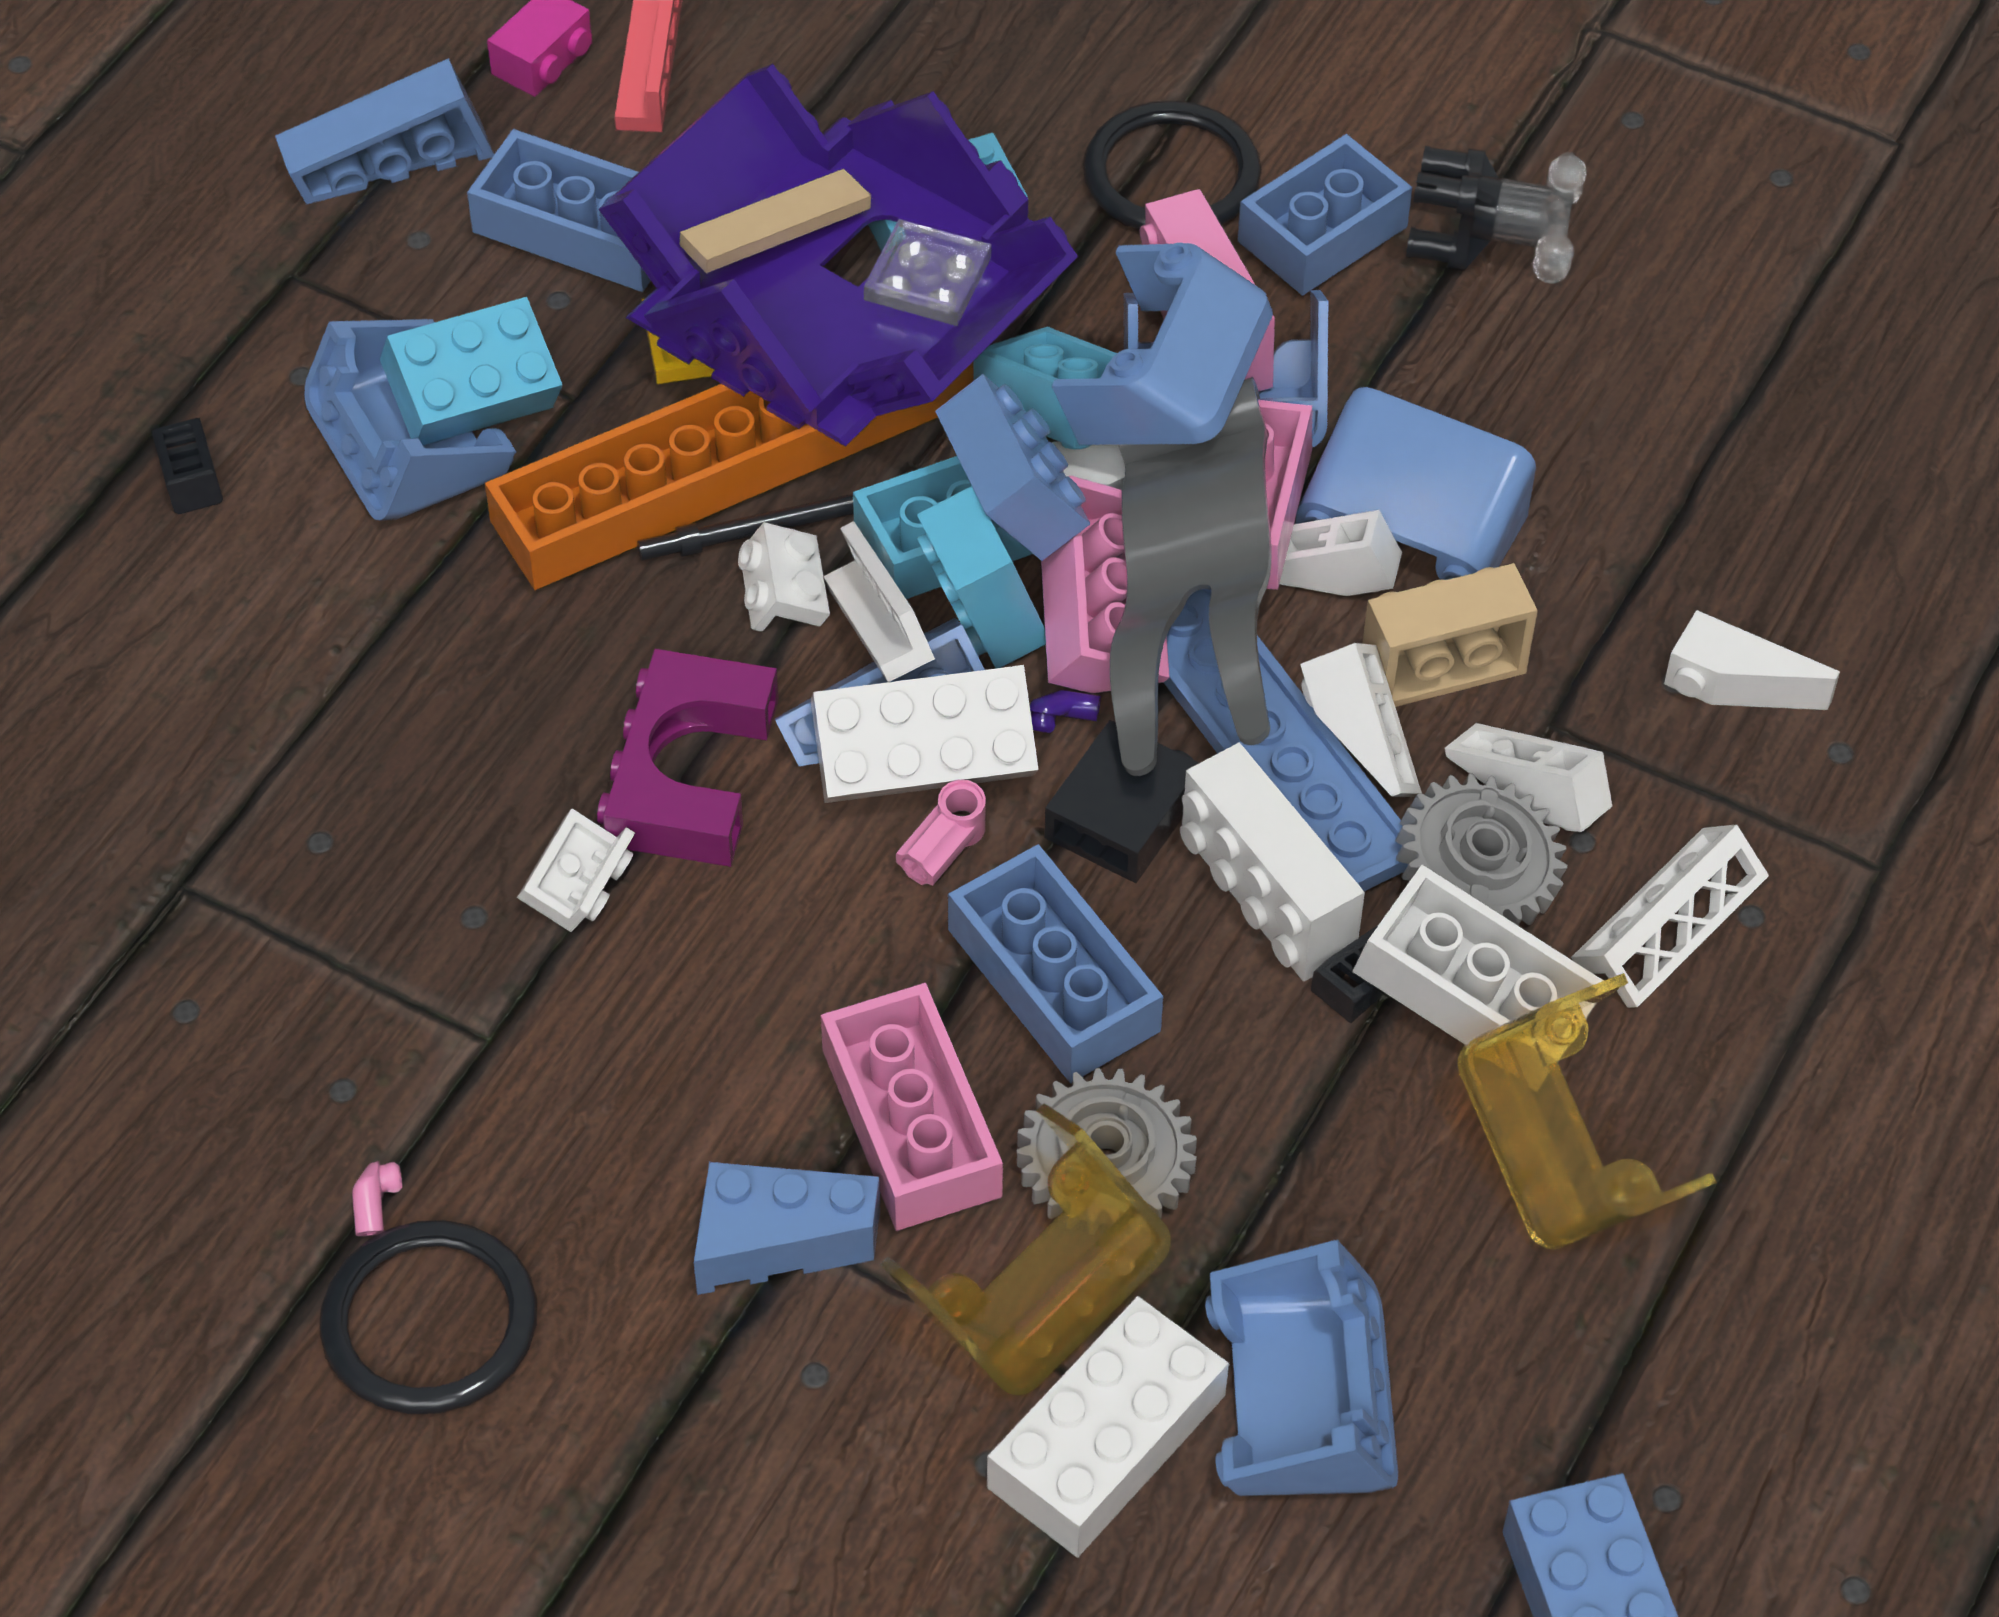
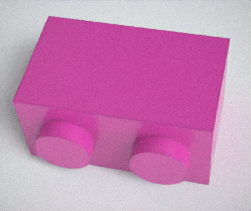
(539, 43)

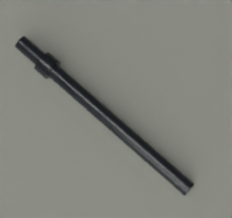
(690, 538)

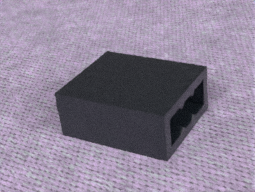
(1115, 815)

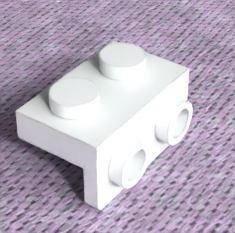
(783, 577)
(575, 869)

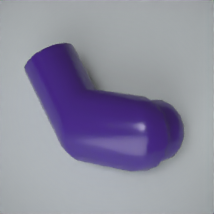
(1063, 704)

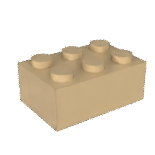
(1452, 633)

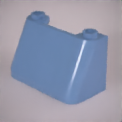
(368, 435)
(1429, 476)
(1305, 1375)

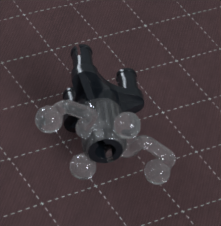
(1497, 210)

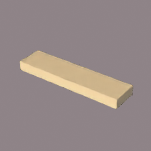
(774, 220)

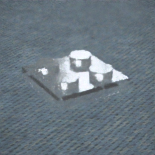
(927, 272)

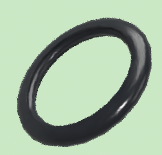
(1164, 113)
(450, 1396)

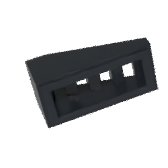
(187, 468)
(1337, 992)

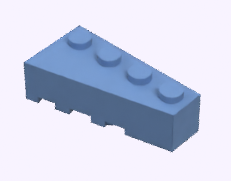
(385, 135)

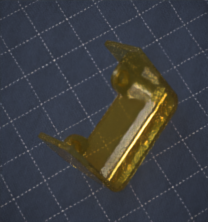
(1541, 1134)
(1061, 1281)

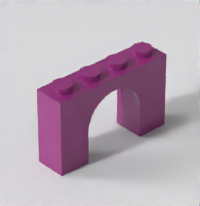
(675, 699)

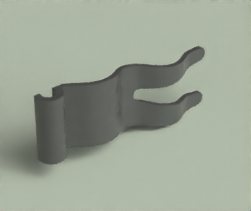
(1191, 525)

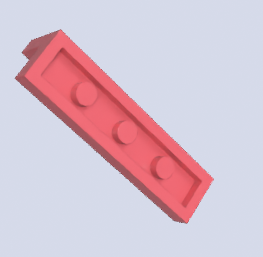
(647, 65)

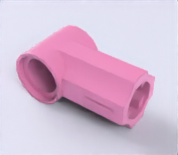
(943, 834)

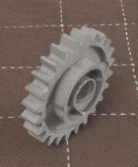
(1519, 861)
(1145, 1132)

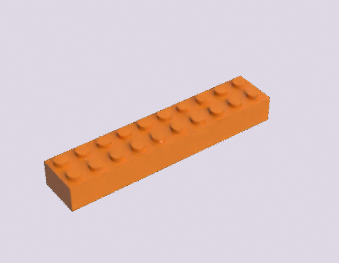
(664, 476)

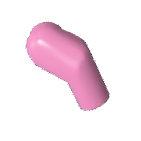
(368, 1194)

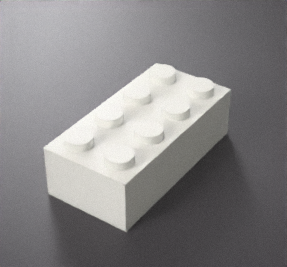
(924, 733)
(1270, 860)
(1463, 961)
(1107, 1426)

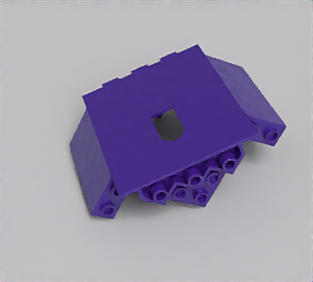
(779, 315)

